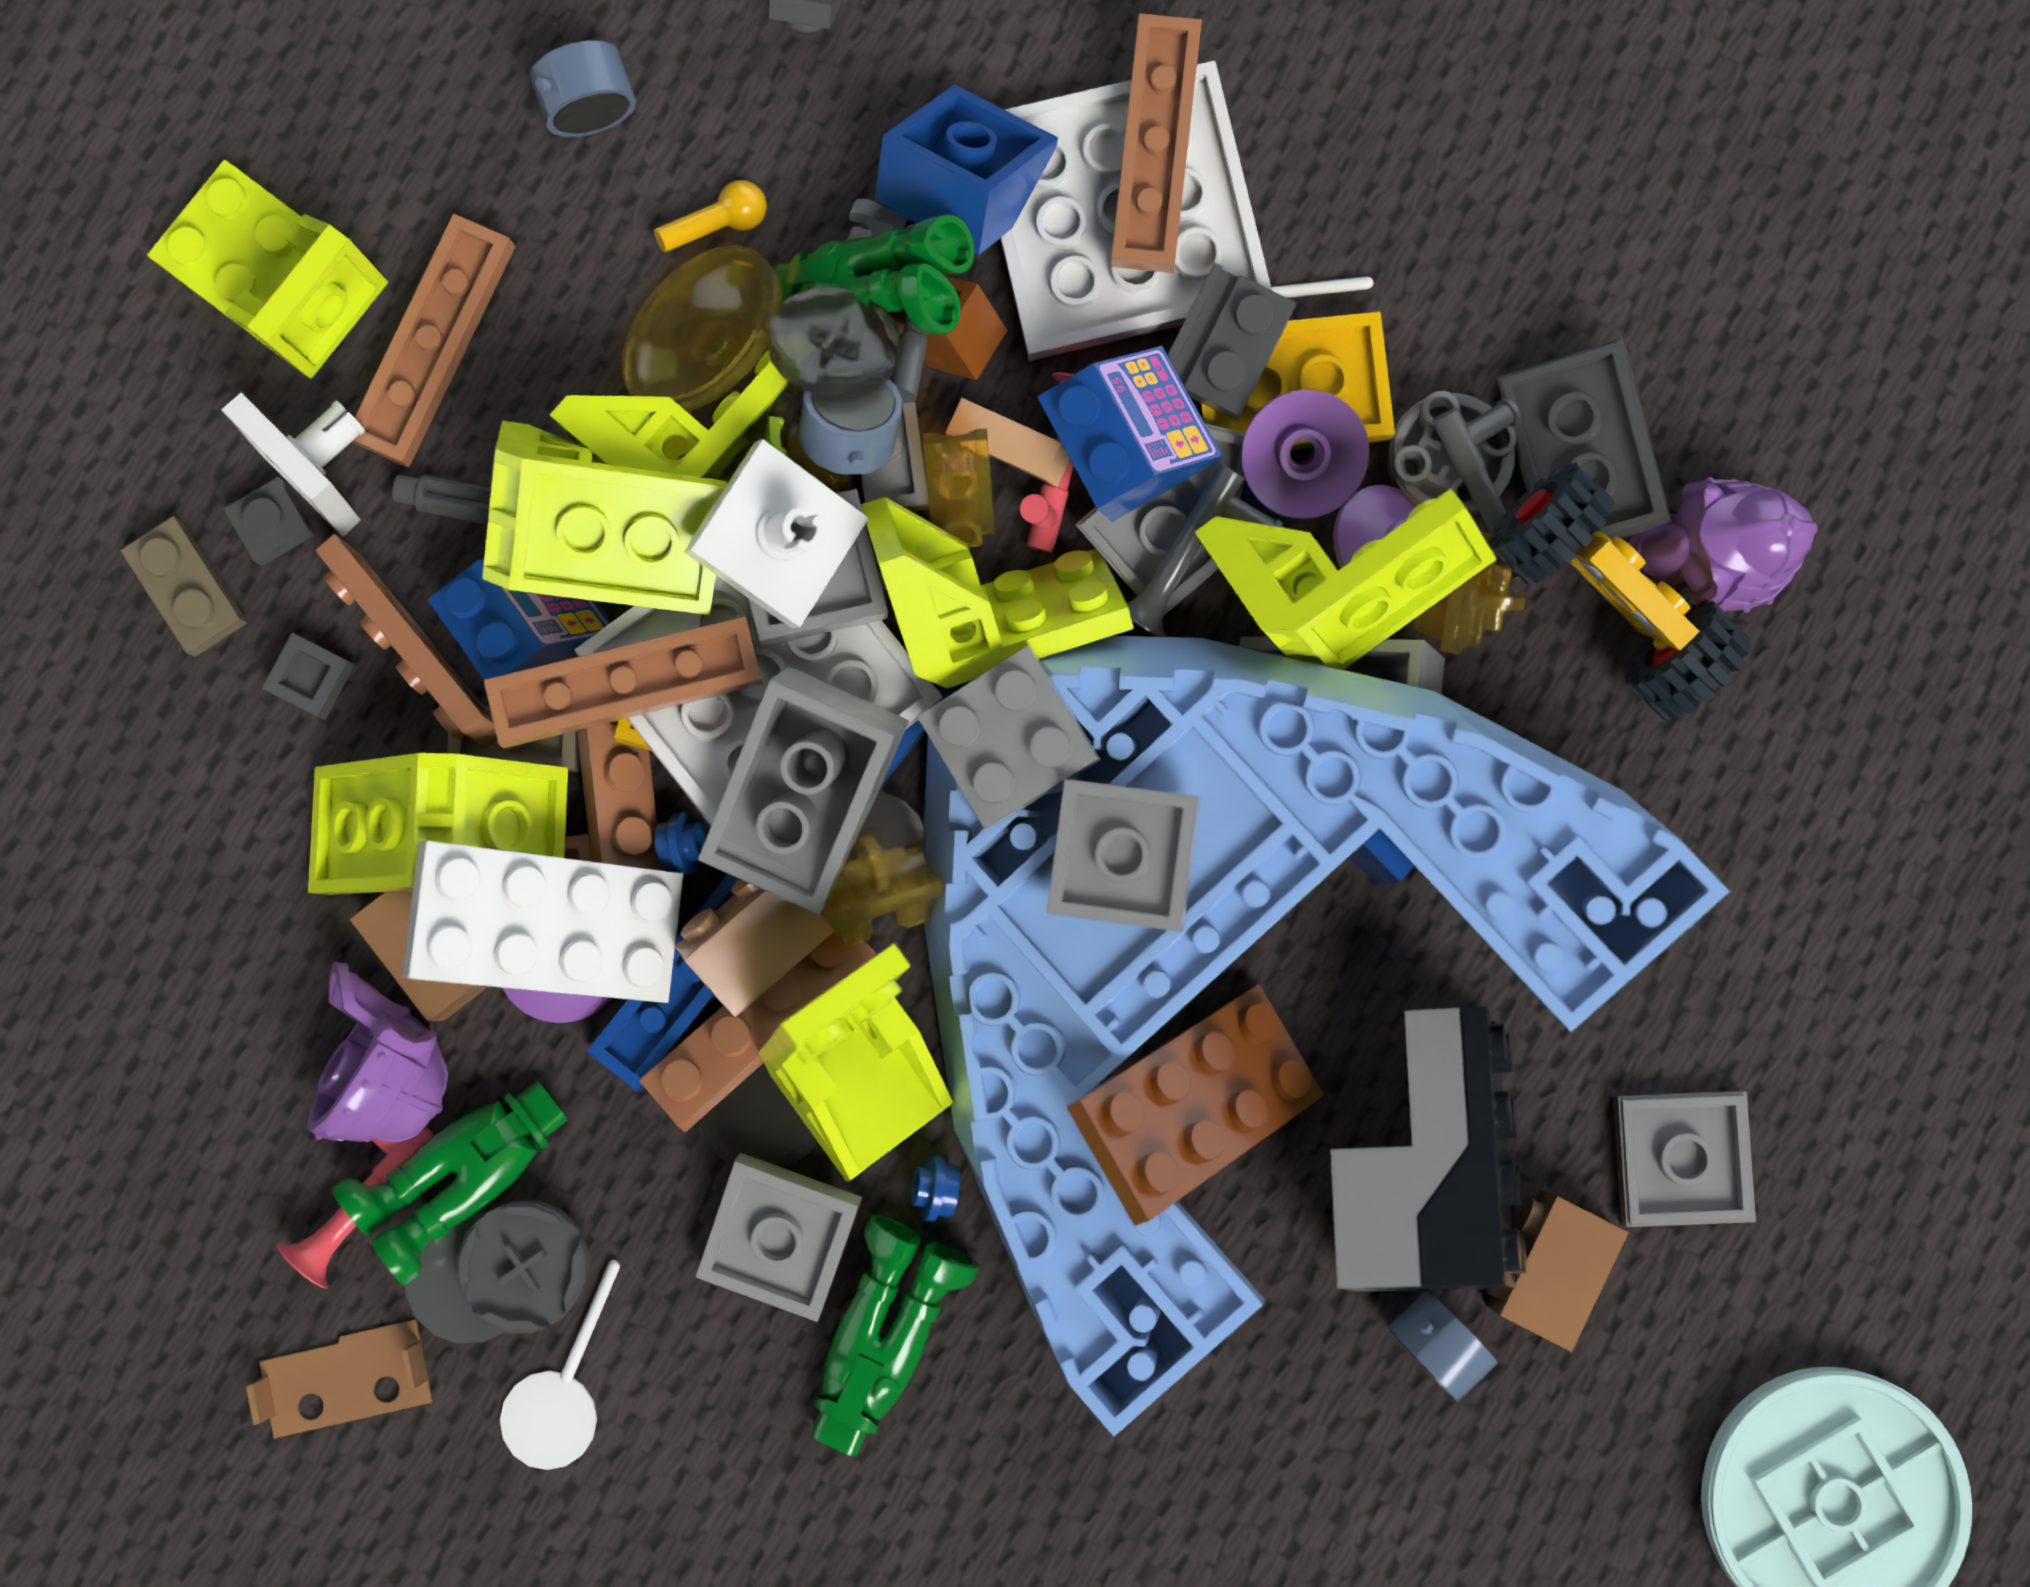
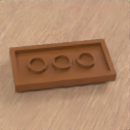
(1195, 1104)

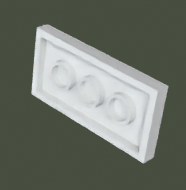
(541, 923)

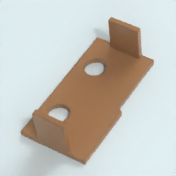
(343, 1379)

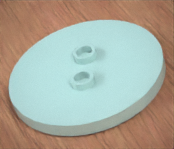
(1835, 1486)

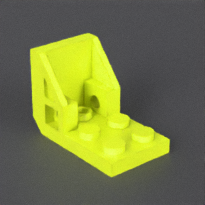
(269, 269)
(665, 437)
(594, 526)
(1345, 613)
(967, 628)
(380, 808)
(857, 1067)

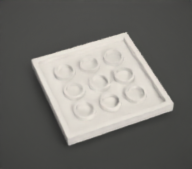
(1066, 230)
(705, 737)

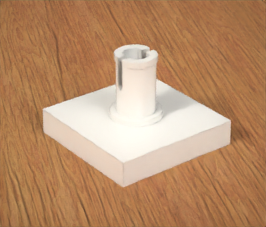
(303, 458)
(776, 534)

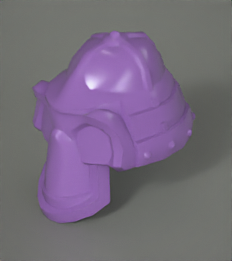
(1729, 543)
(382, 1077)

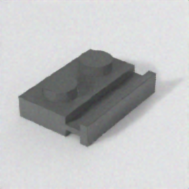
(1228, 340)

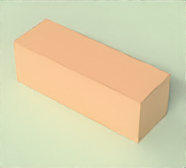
(1013, 442)

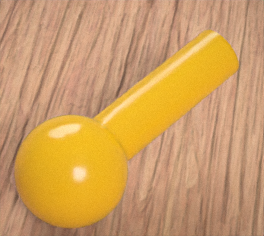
(738, 206)

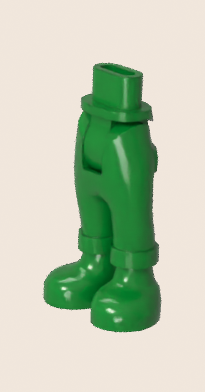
(866, 265)
(485, 1153)
(870, 1370)

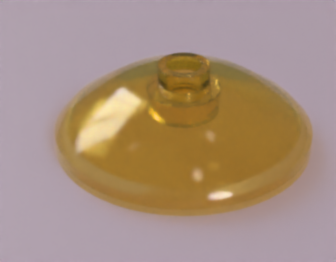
(702, 328)

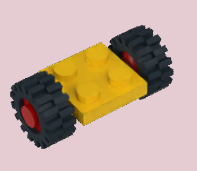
(1690, 644)

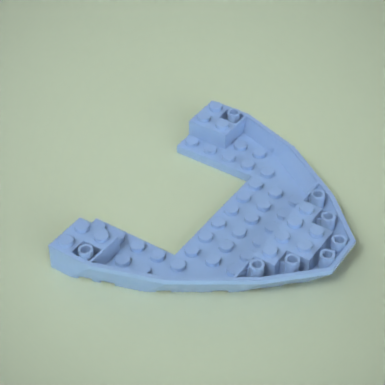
(1290, 783)

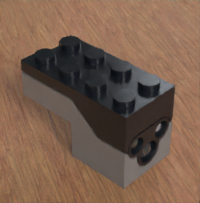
(1442, 1206)

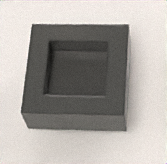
(805, 14)
(269, 521)
(308, 676)

